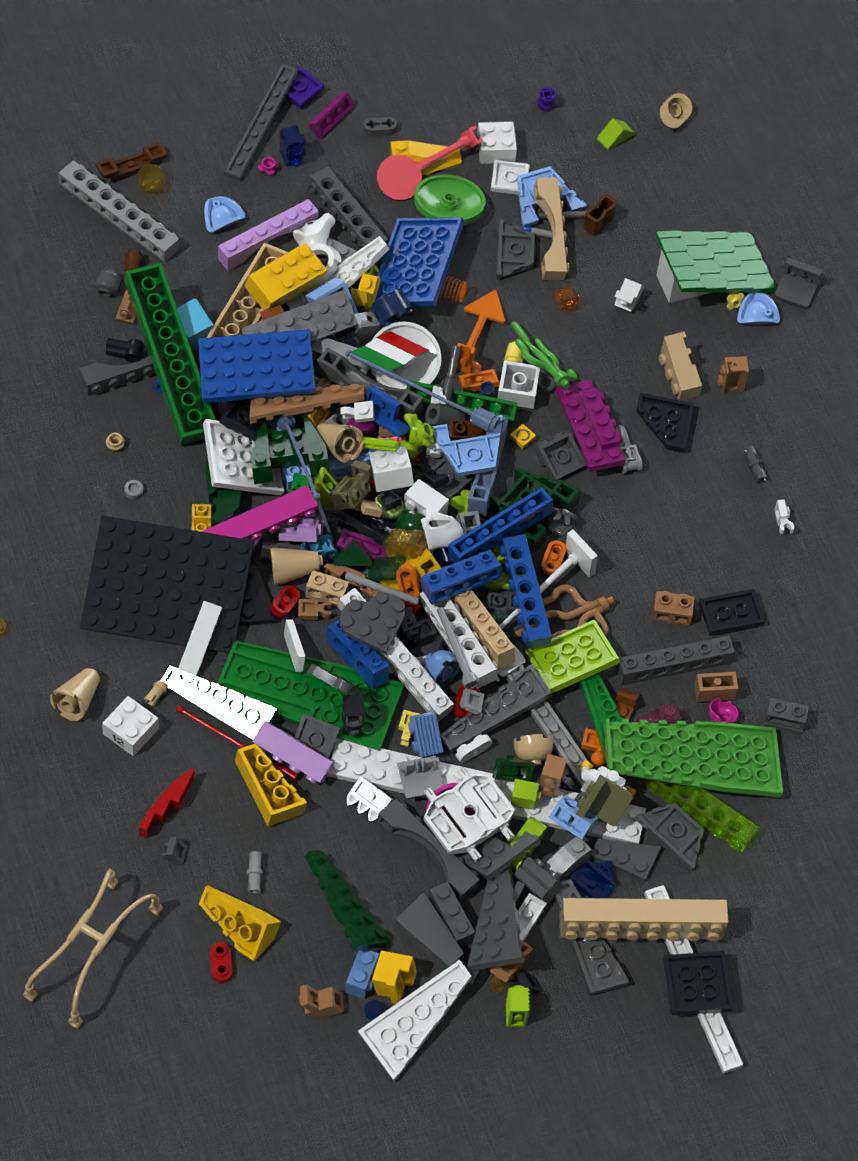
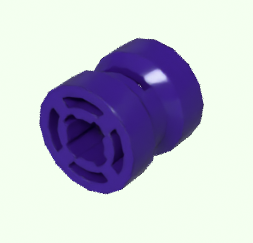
(546, 99)

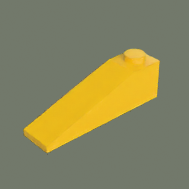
(420, 151)
(245, 925)

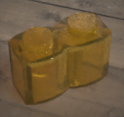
(405, 543)

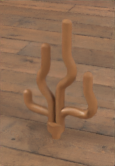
(587, 608)

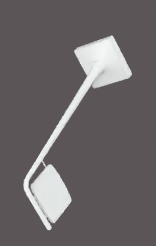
(579, 554)

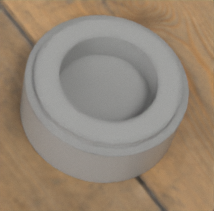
(133, 489)

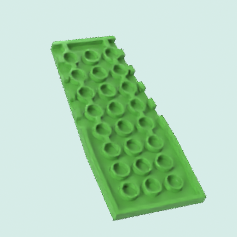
(697, 754)

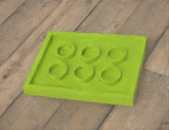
(573, 656)

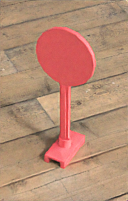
(401, 175)

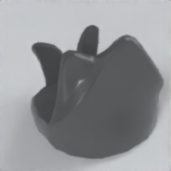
(561, 521)

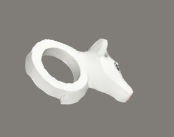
(315, 235)

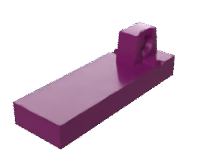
(331, 115)
(373, 549)

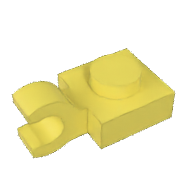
(403, 726)

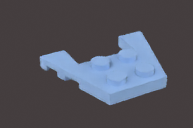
(527, 197)
(470, 454)

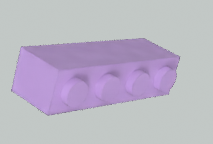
(294, 752)

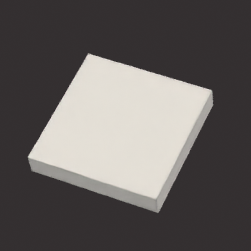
(505, 176)

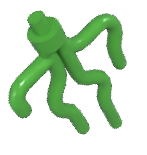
(547, 359)

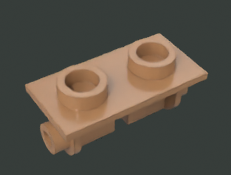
(126, 310)

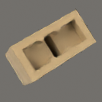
(326, 588)

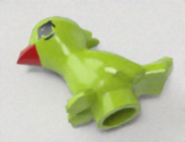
(419, 435)

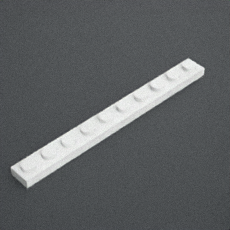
(711, 1022)

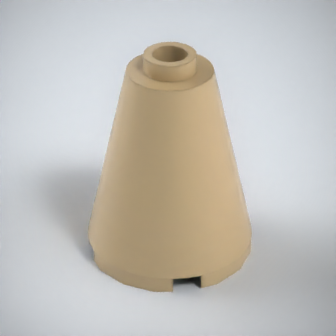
(341, 441)
(293, 563)
(76, 694)

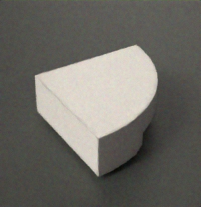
(439, 391)

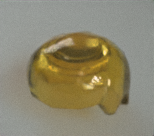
(150, 178)

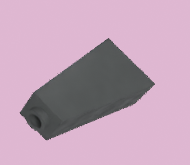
(429, 933)

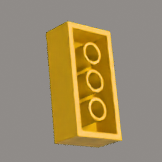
(286, 277)

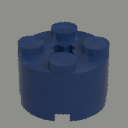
(391, 308)

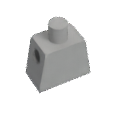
(366, 328)

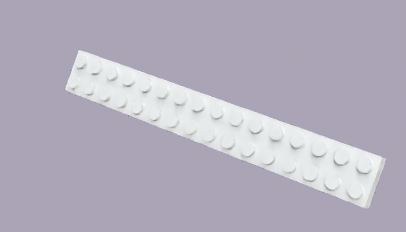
(382, 771)

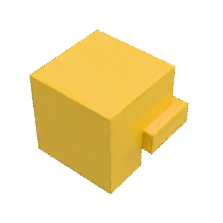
(392, 974)

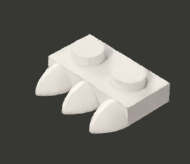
(369, 797)

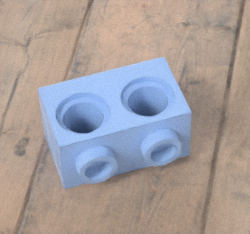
(565, 815)

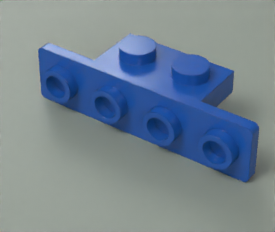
(386, 411)

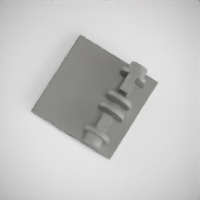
(420, 775)

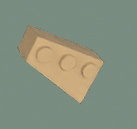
(679, 368)

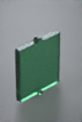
(385, 568)

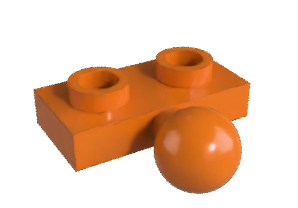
(472, 381)
(591, 743)

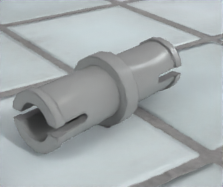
(254, 872)

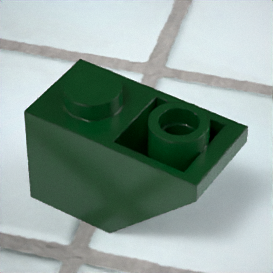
(227, 505)

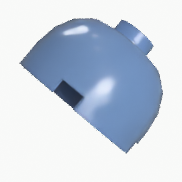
(441, 666)

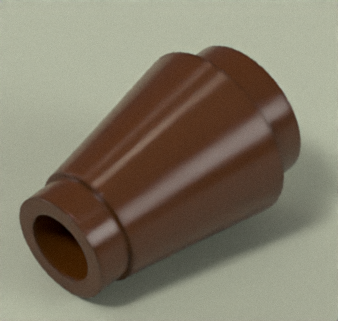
(133, 259)

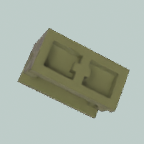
(349, 492)

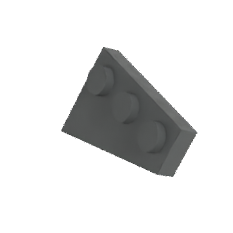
(626, 857)

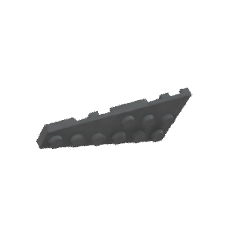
(498, 926)

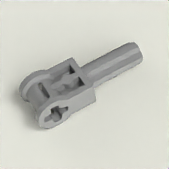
(632, 458)

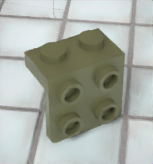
(604, 800)

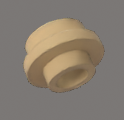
(115, 437)

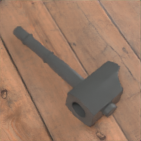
(440, 414)

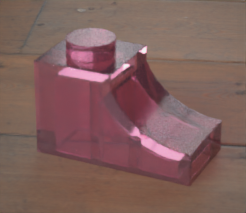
(663, 712)

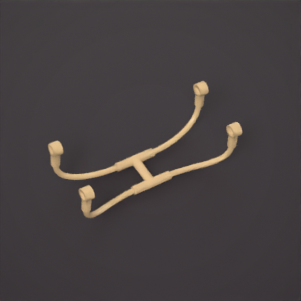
(111, 882)

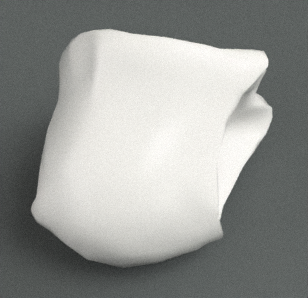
(444, 529)

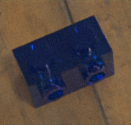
(292, 145)

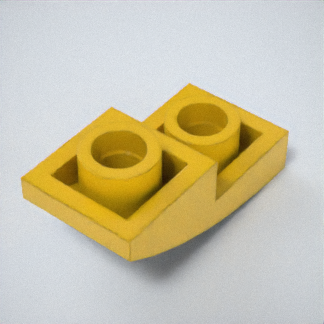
(201, 517)

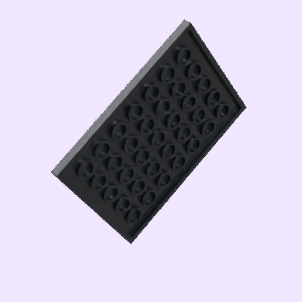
(154, 579)

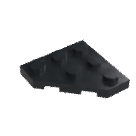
(667, 419)

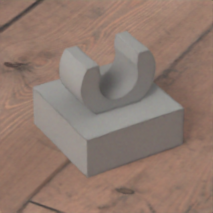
(472, 701)

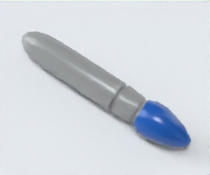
(539, 232)

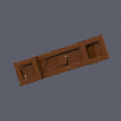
(131, 165)

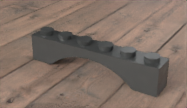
(339, 370)
(101, 377)
(401, 822)

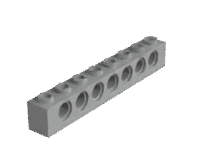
(119, 211)

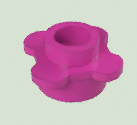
(268, 161)

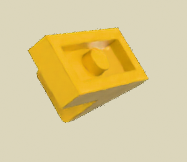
(366, 292)
(317, 416)

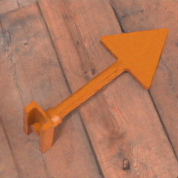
(486, 308)

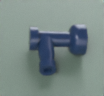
(487, 389)

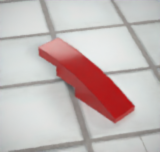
(170, 799)

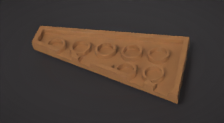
(303, 403)

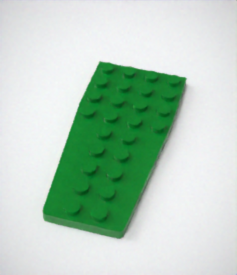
(272, 679)

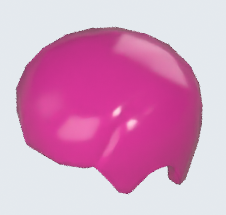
(722, 711)

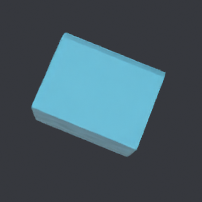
(194, 322)

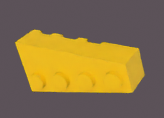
(269, 789)

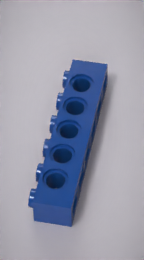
(503, 525)
(519, 547)

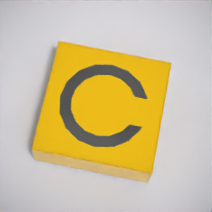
(522, 436)

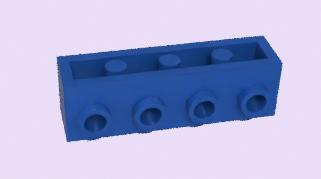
(460, 577)

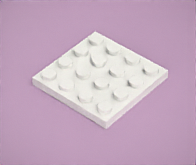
(231, 460)

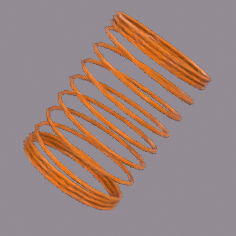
(462, 292)

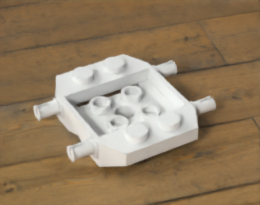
(491, 814)

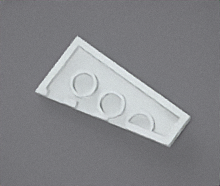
(352, 268)

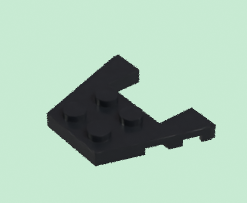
(392, 500)

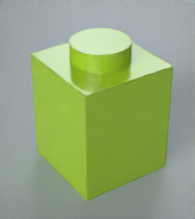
(525, 794)

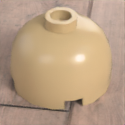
(533, 747)

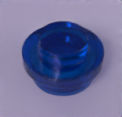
(373, 1009)

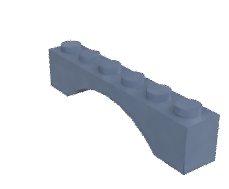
(484, 482)

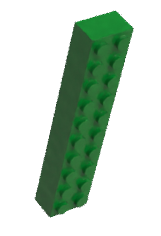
(169, 351)

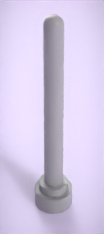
(469, 679)

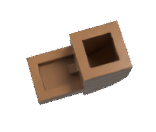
(509, 972)
(322, 1002)

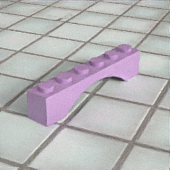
(239, 248)

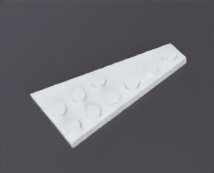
(405, 1026)

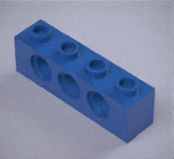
(360, 657)

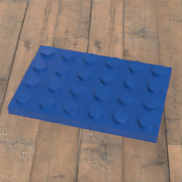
(419, 258)
(256, 366)

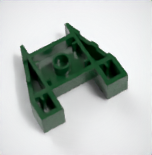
(277, 451)
(563, 495)

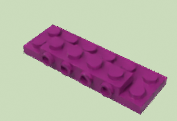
(591, 425)

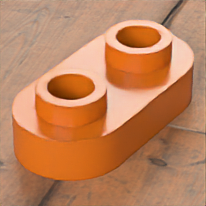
(553, 559)
(408, 581)

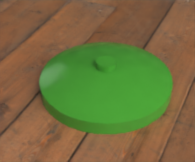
(449, 197)

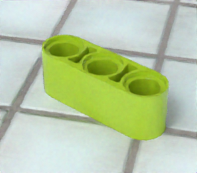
(533, 827)

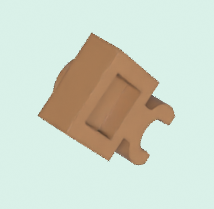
(310, 609)

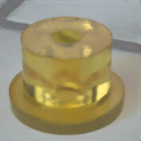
(497, 985)

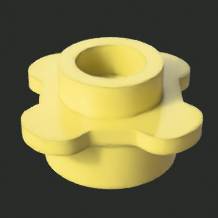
(734, 300)

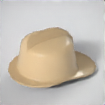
(675, 110)

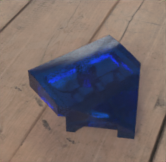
(594, 879)

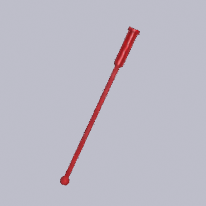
(285, 771)

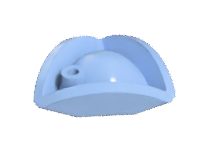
(221, 213)
(758, 310)

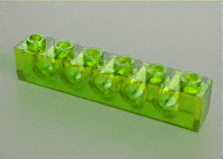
(712, 808)

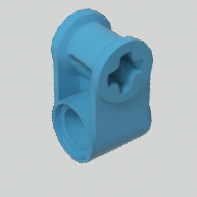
(323, 546)

